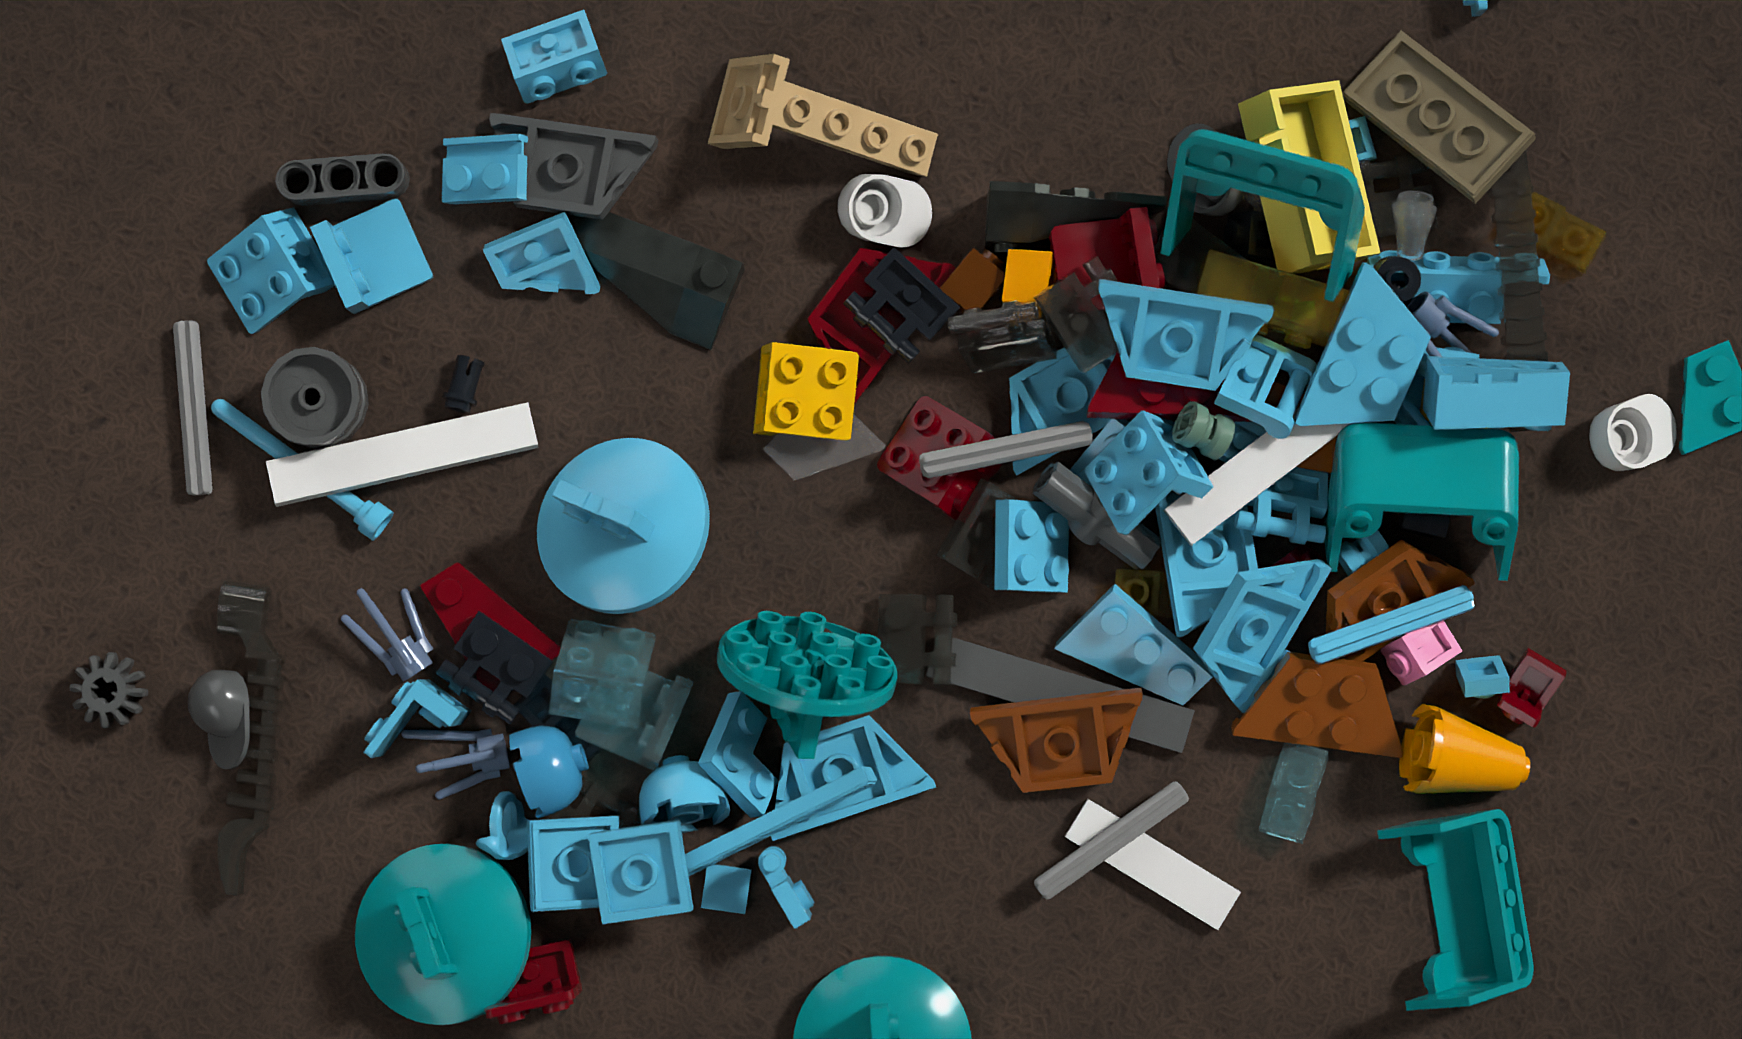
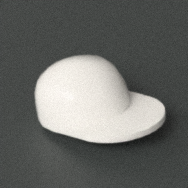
(885, 210)
(1633, 433)

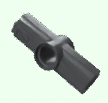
(1089, 519)

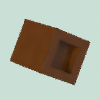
(975, 280)

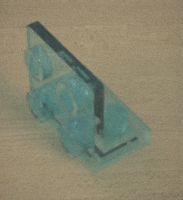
(601, 673)
(659, 715)

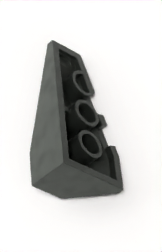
(1026, 212)
(665, 275)

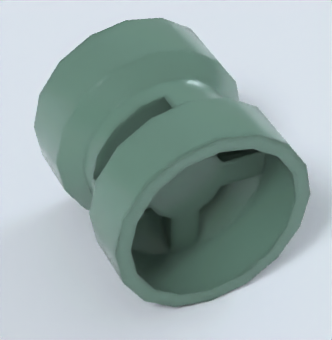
(1203, 430)

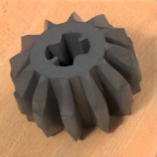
(111, 672)

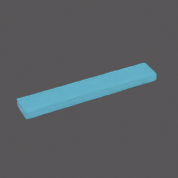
(779, 819)

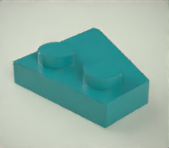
(1711, 397)

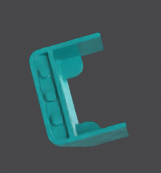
(1216, 162)
(1426, 473)
(1474, 907)

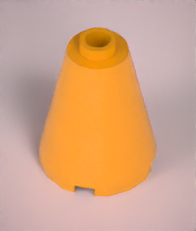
(1458, 756)

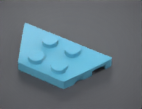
(1178, 333)
(1365, 358)
(1052, 396)
(1203, 571)
(1257, 624)
(839, 753)

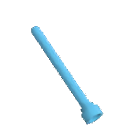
(369, 516)

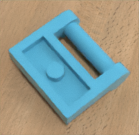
(1252, 379)

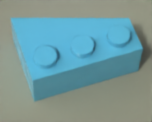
(1495, 393)

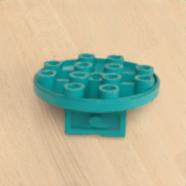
(806, 672)
(442, 934)
(882, 1001)

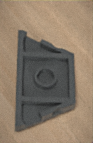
(576, 165)

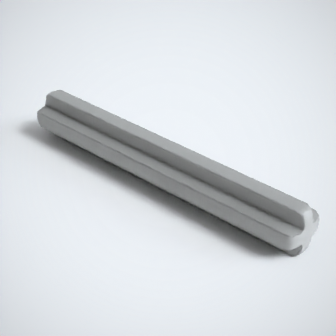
(192, 408)
(1005, 449)
(1111, 840)

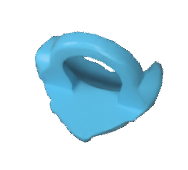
(507, 829)

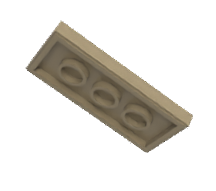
(1438, 116)

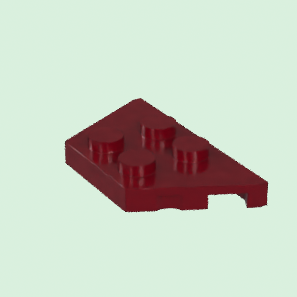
(835, 324)
(1125, 397)

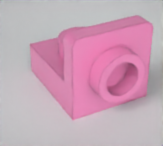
(1420, 652)

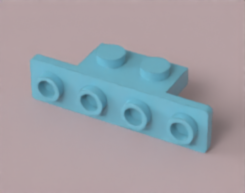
(1464, 281)

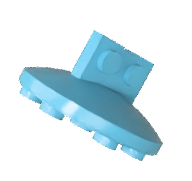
(623, 525)

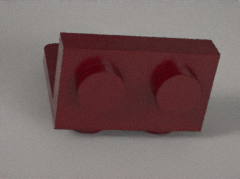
(1120, 244)
(931, 429)
(547, 981)

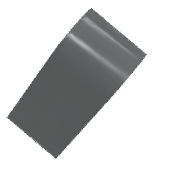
(323, 170)

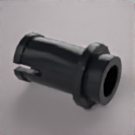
(463, 387)

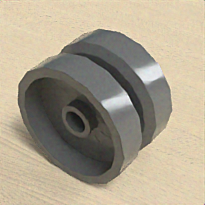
(341, 402)

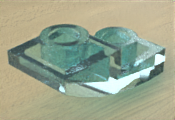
(1293, 791)

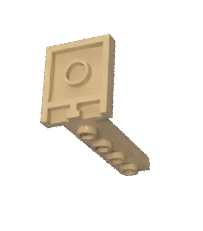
(759, 98)

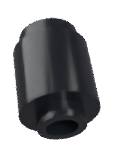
(1412, 278)

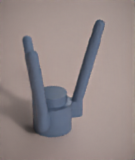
(1433, 317)
(407, 656)
(487, 754)

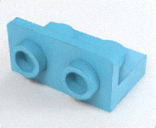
(554, 57)

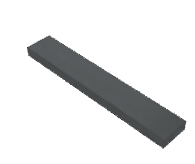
(1026, 680)

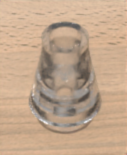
(1412, 221)

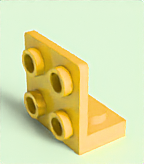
(806, 391)

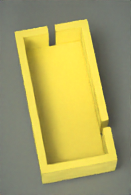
(1313, 124)

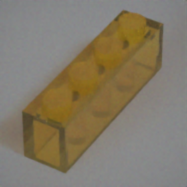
(1296, 301)

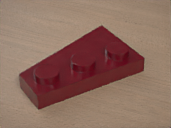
(458, 598)

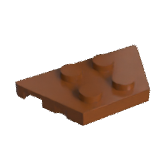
(1387, 583)
(1323, 706)
(1060, 738)

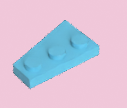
(1135, 647)

